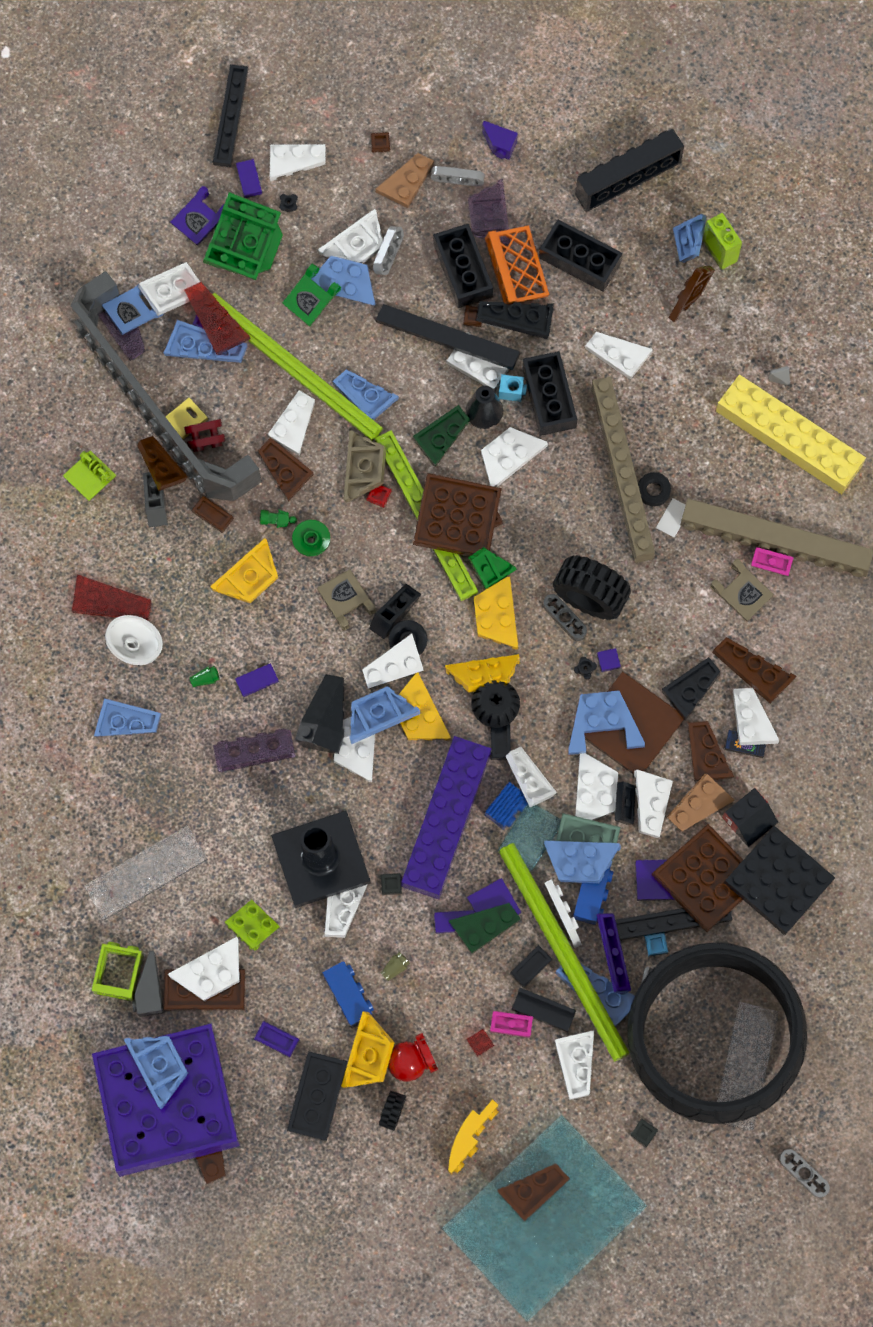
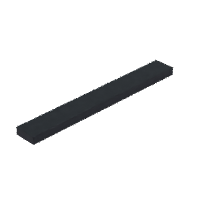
(448, 337)

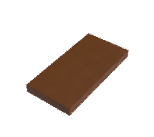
(179, 998)

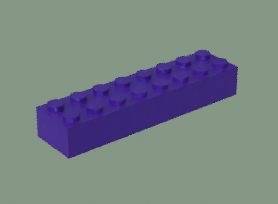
(446, 817)

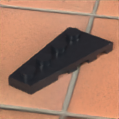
(519, 317)

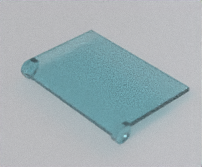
(530, 832)

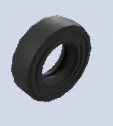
(662, 481)

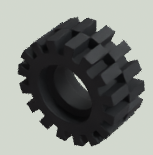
(392, 1110)

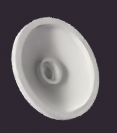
(133, 640)

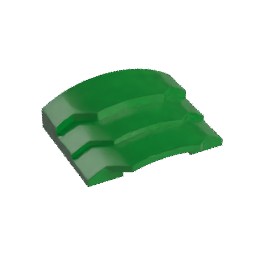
(244, 238)

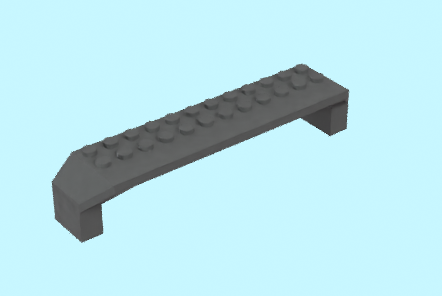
(209, 479)

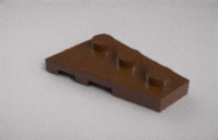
(160, 464)
(285, 468)
(534, 1190)

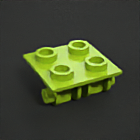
(89, 475)
(252, 925)

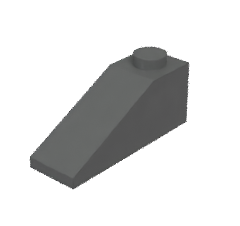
(154, 502)
(148, 992)

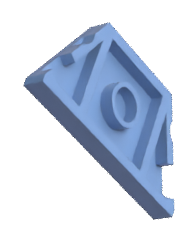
(350, 275)
(378, 712)
(581, 860)
(158, 1065)

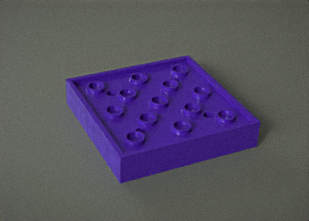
(174, 1130)

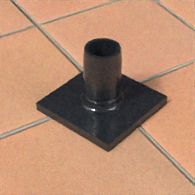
(321, 859)

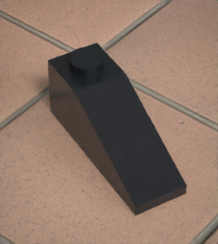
(394, 611)

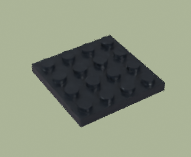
(779, 880)

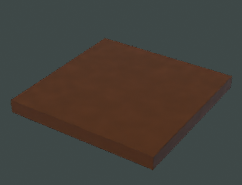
(456, 515)
(653, 718)
(698, 875)

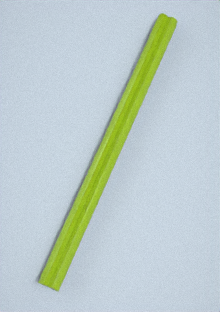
(304, 375)
(564, 952)

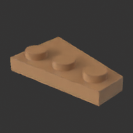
(406, 181)
(699, 803)

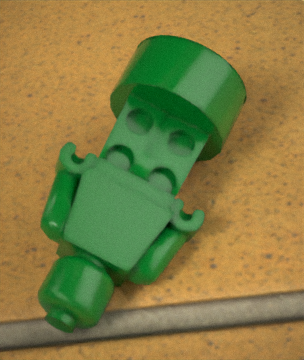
(281, 518)

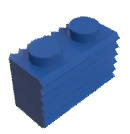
(506, 806)

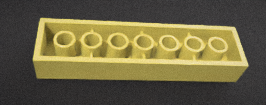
(790, 434)

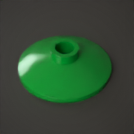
(307, 530)

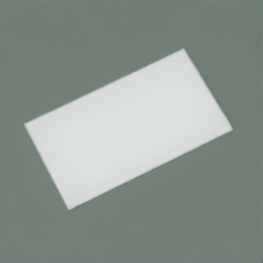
(672, 518)

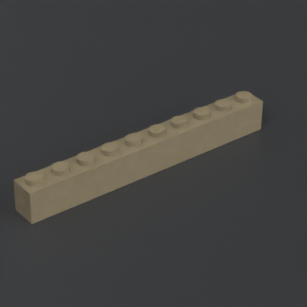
(622, 470)
(777, 538)

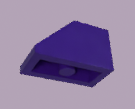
(499, 139)

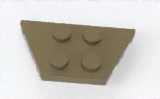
(363, 467)

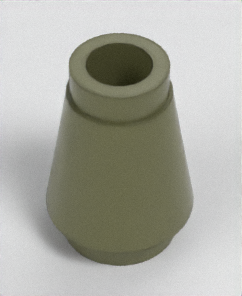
(396, 965)

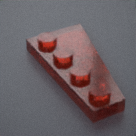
(216, 321)
(104, 600)

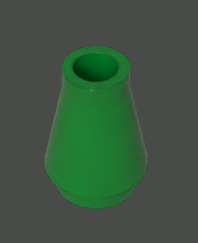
(205, 677)

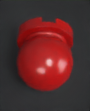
(411, 1059)

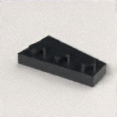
(691, 687)

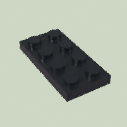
(317, 1096)

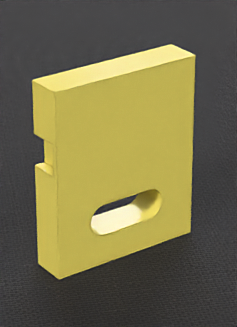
(180, 417)

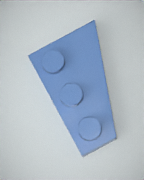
(367, 397)
(125, 719)

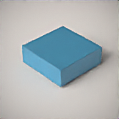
(656, 944)

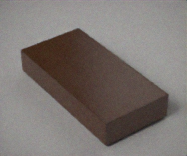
(212, 514)

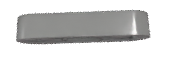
(457, 176)
(384, 259)
(796, 1158)

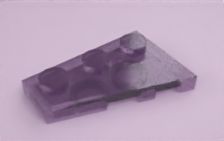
(130, 342)

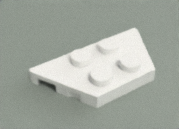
(357, 242)
(509, 454)
(358, 756)
(595, 789)
(211, 971)

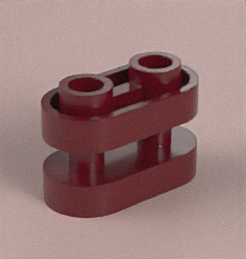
(197, 443)

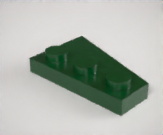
(441, 434)
(484, 926)

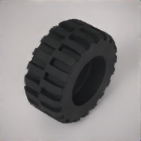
(592, 587)

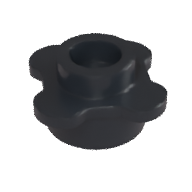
(288, 207)
(584, 662)

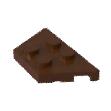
(694, 288)

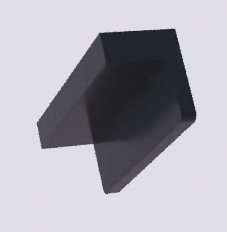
(543, 1009)

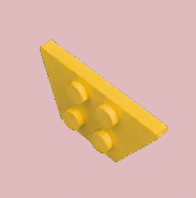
(249, 575)
(496, 614)
(478, 672)
(428, 723)
(369, 1054)

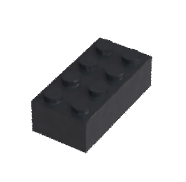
(580, 255)
(463, 265)
(549, 393)

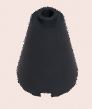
(484, 408)

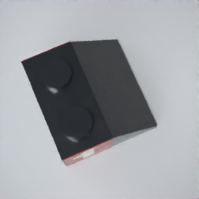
(750, 817)

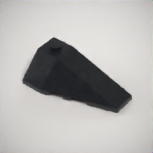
(323, 721)

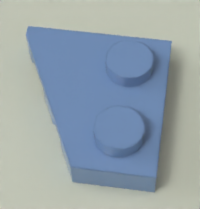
(689, 237)

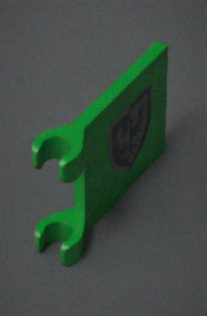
(308, 298)

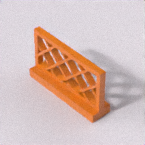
(501, 266)

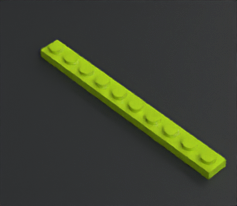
(413, 493)

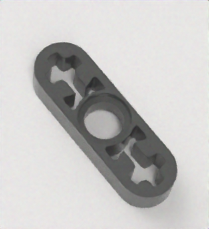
(564, 625)

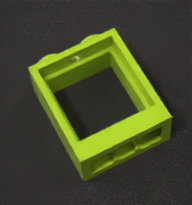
(722, 244)
(115, 992)

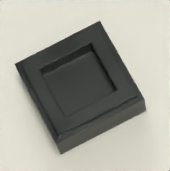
(391, 884)
(644, 1132)

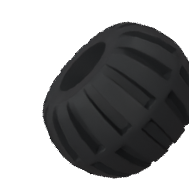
(491, 714)

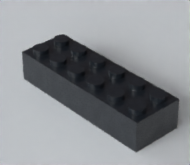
(629, 170)

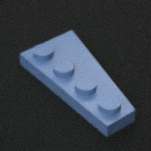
(192, 342)
(616, 1004)

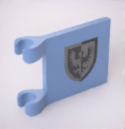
(129, 311)

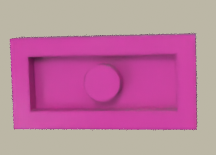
(772, 561)
(511, 1024)

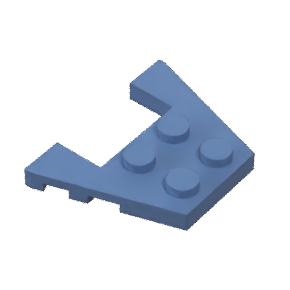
(603, 713)

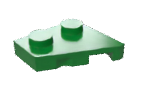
(490, 567)

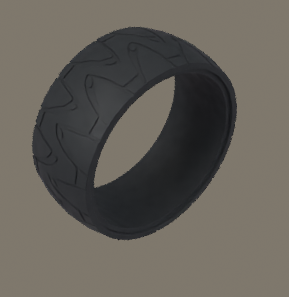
(736, 958)

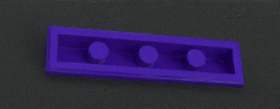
(614, 953)

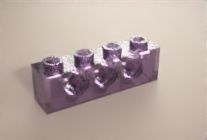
(246, 759)

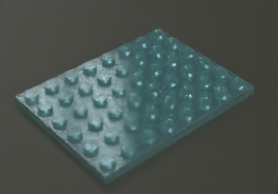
(545, 1252)

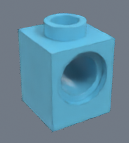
(508, 381)

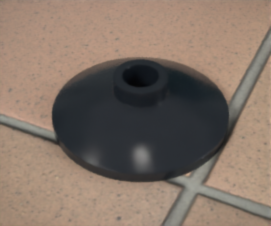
(405, 628)

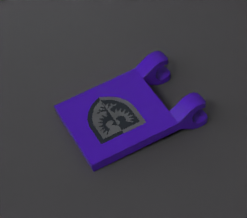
(196, 218)

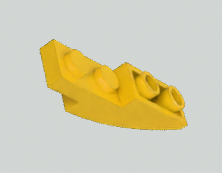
(464, 1142)

